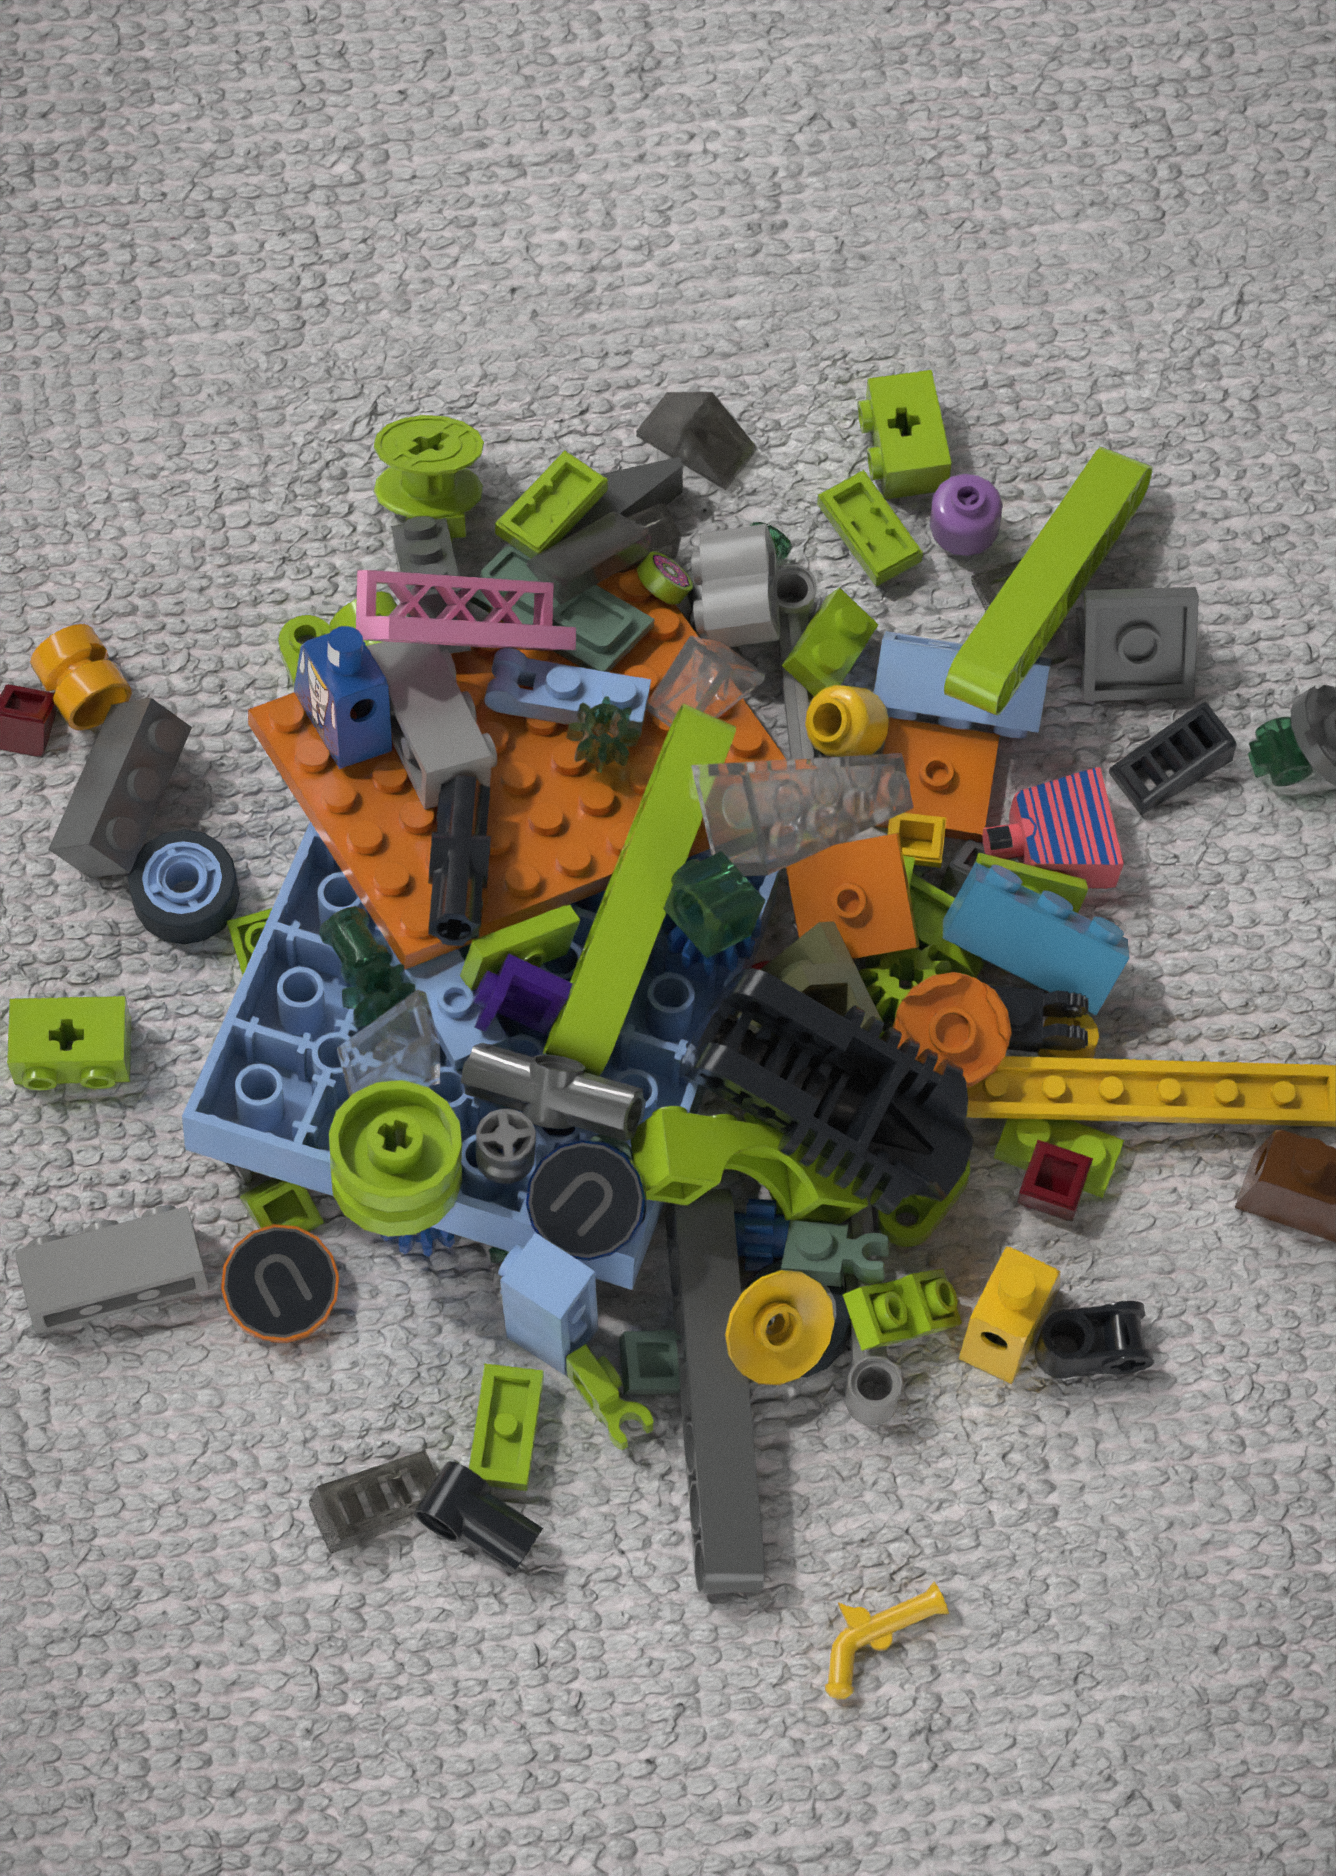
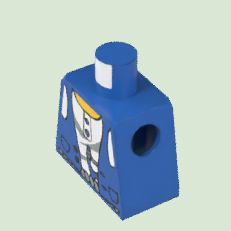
(333, 678)

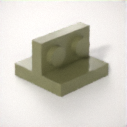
(823, 971)

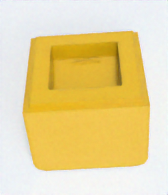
(920, 837)

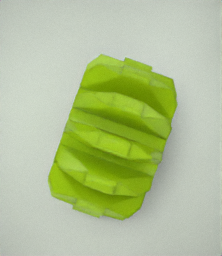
(887, 969)

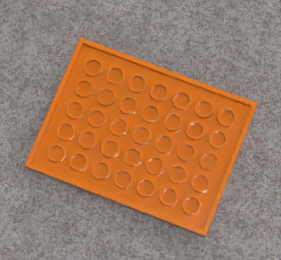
(549, 817)

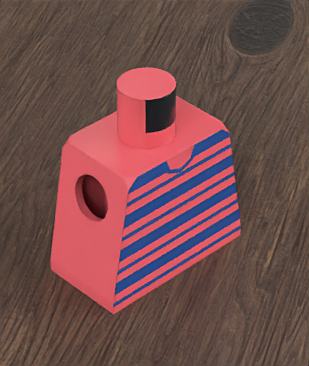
(1062, 829)

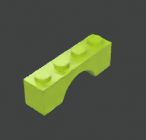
(687, 1153)

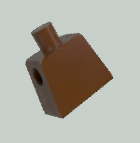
(1293, 1184)

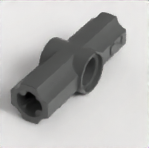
(553, 1091)

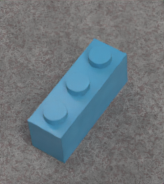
(1036, 935)

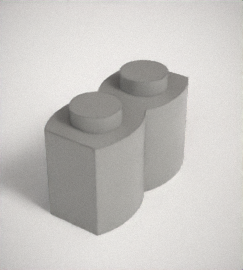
(737, 586)

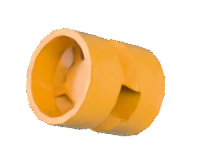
(80, 672)

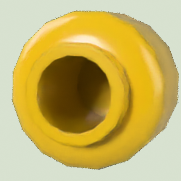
(846, 721)

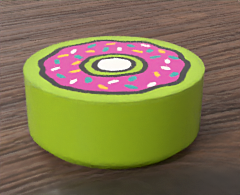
(664, 578)

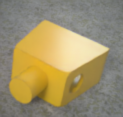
(1012, 1308)

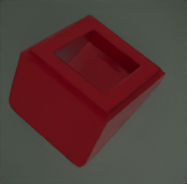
(26, 719)
(1054, 1180)

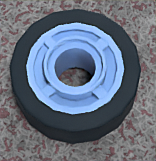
(179, 858)

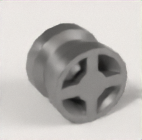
(510, 1132)

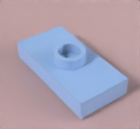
(453, 1007)

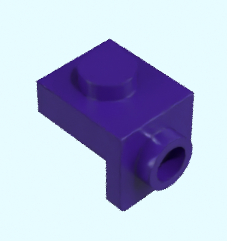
(521, 994)

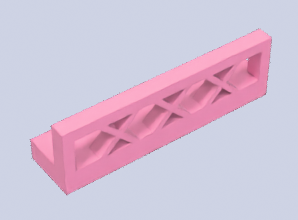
(465, 630)

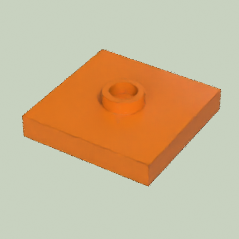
(947, 773)
(861, 890)

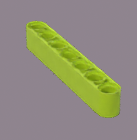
(1047, 581)
(637, 893)

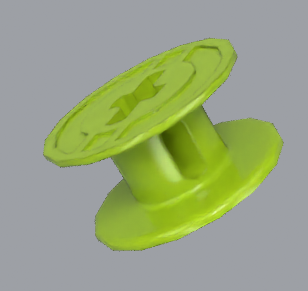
(428, 466)

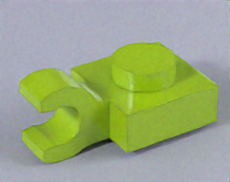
(598, 1386)

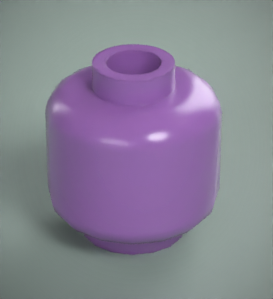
(966, 514)

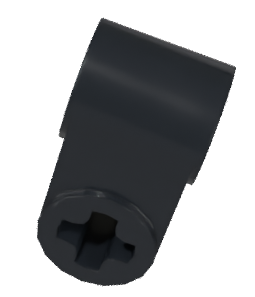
(1107, 1341)

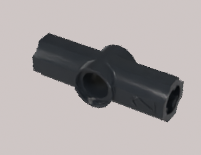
(459, 860)

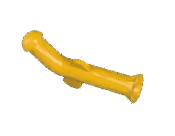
(875, 1631)

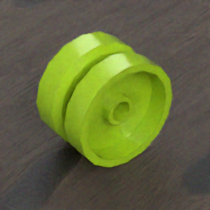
(395, 1158)

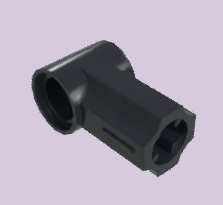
(465, 1510)

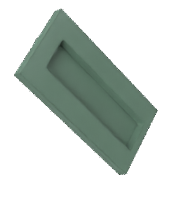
(603, 623)

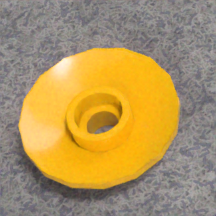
(793, 1340)

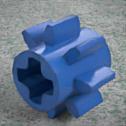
(760, 1234)

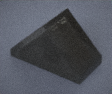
(700, 434)

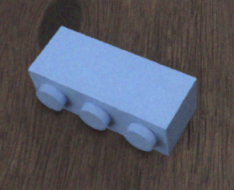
(913, 682)
(548, 1301)

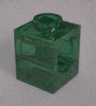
(713, 903)

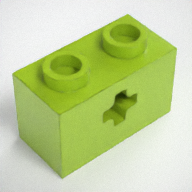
(908, 407)
(41, 1034)

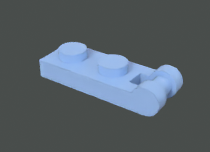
(560, 689)

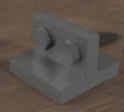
(1138, 643)

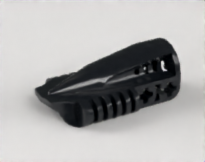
(836, 1089)

